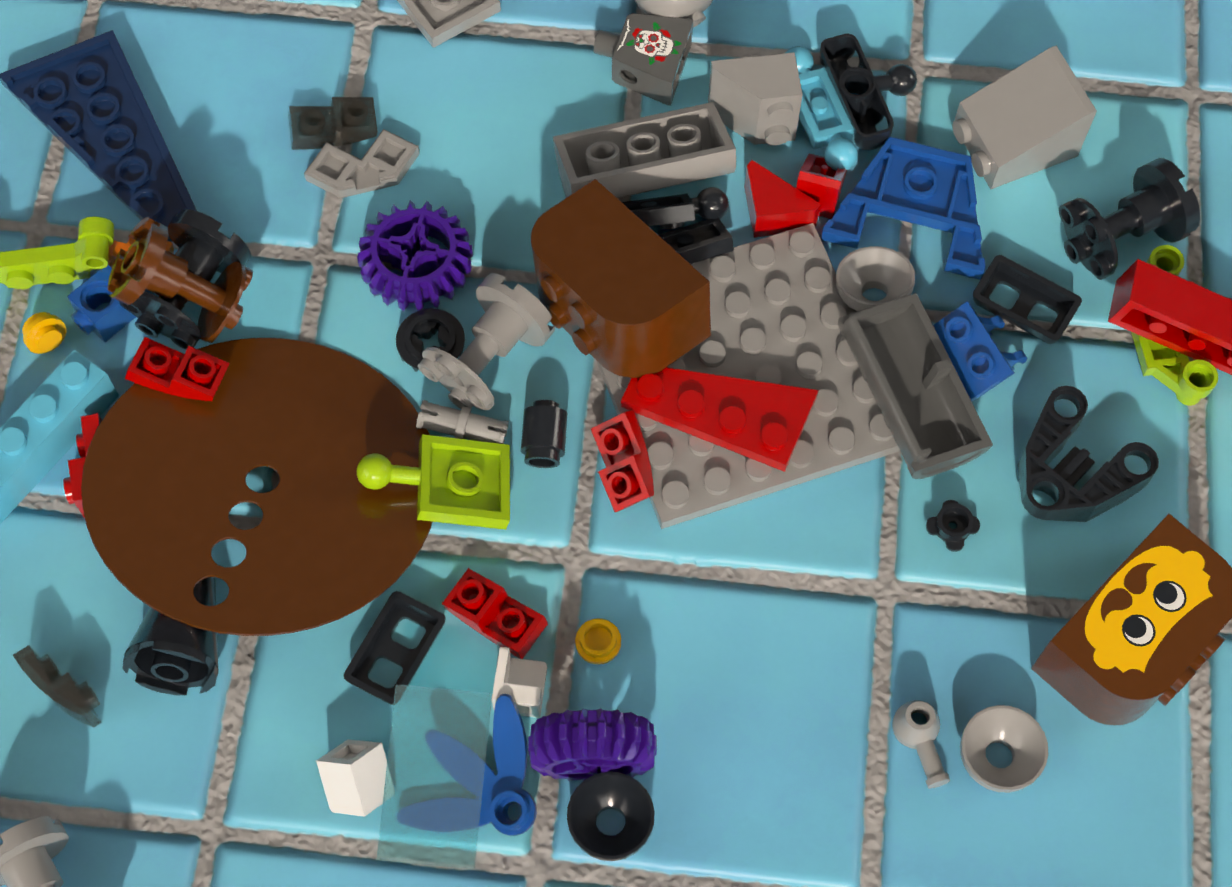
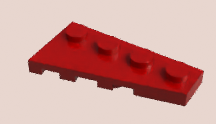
(730, 412)

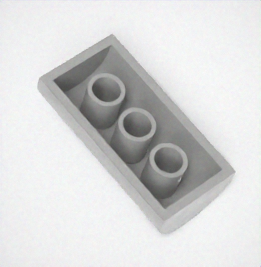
(647, 152)

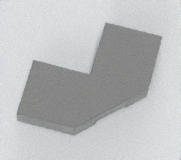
(379, 168)

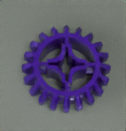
(431, 270)
(591, 743)

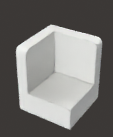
(522, 681)
(354, 777)

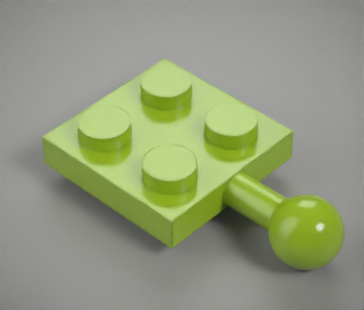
(455, 480)

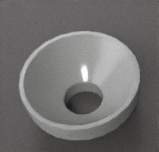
(874, 268)
(1017, 732)

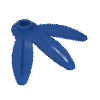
(511, 765)

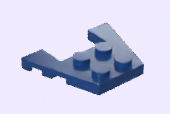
(921, 188)

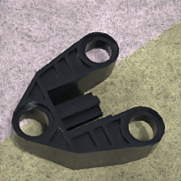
(1106, 488)

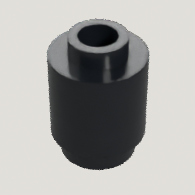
(544, 434)

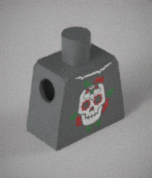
(648, 54)

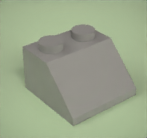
(758, 96)

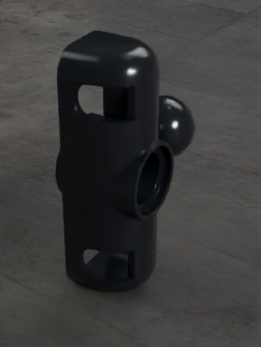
(869, 106)

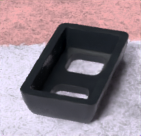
(1032, 290)
(380, 644)

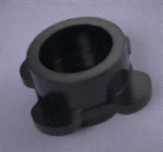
(958, 514)

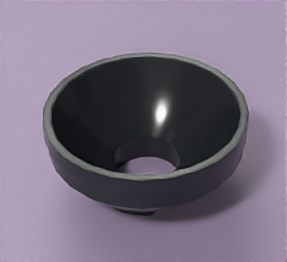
(614, 792)

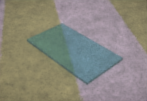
(434, 777)

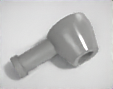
(921, 738)

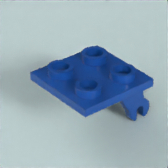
(973, 350)

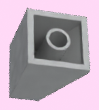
(1025, 120)

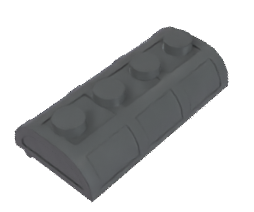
(915, 386)

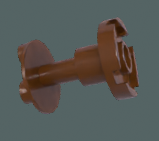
(166, 274)

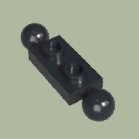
(675, 210)

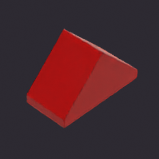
(821, 183)
(775, 203)

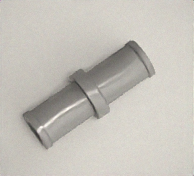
(461, 423)

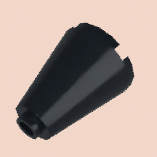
(173, 654)

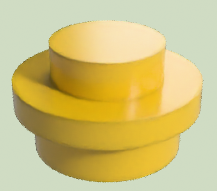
(43, 332)
(598, 641)

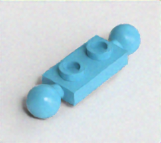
(824, 114)

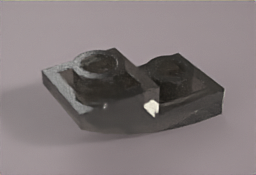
(340, 124)
(61, 690)

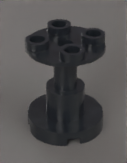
(1155, 206)
(206, 253)

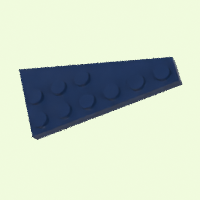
(101, 116)

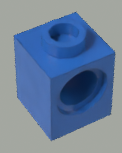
(88, 297)

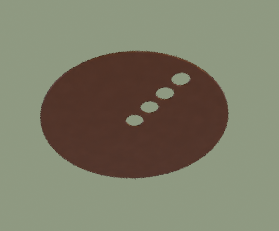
(176, 466)

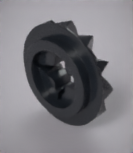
(424, 325)

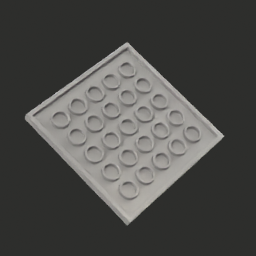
(778, 325)

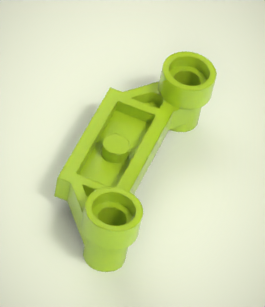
(60, 262)
(1186, 378)

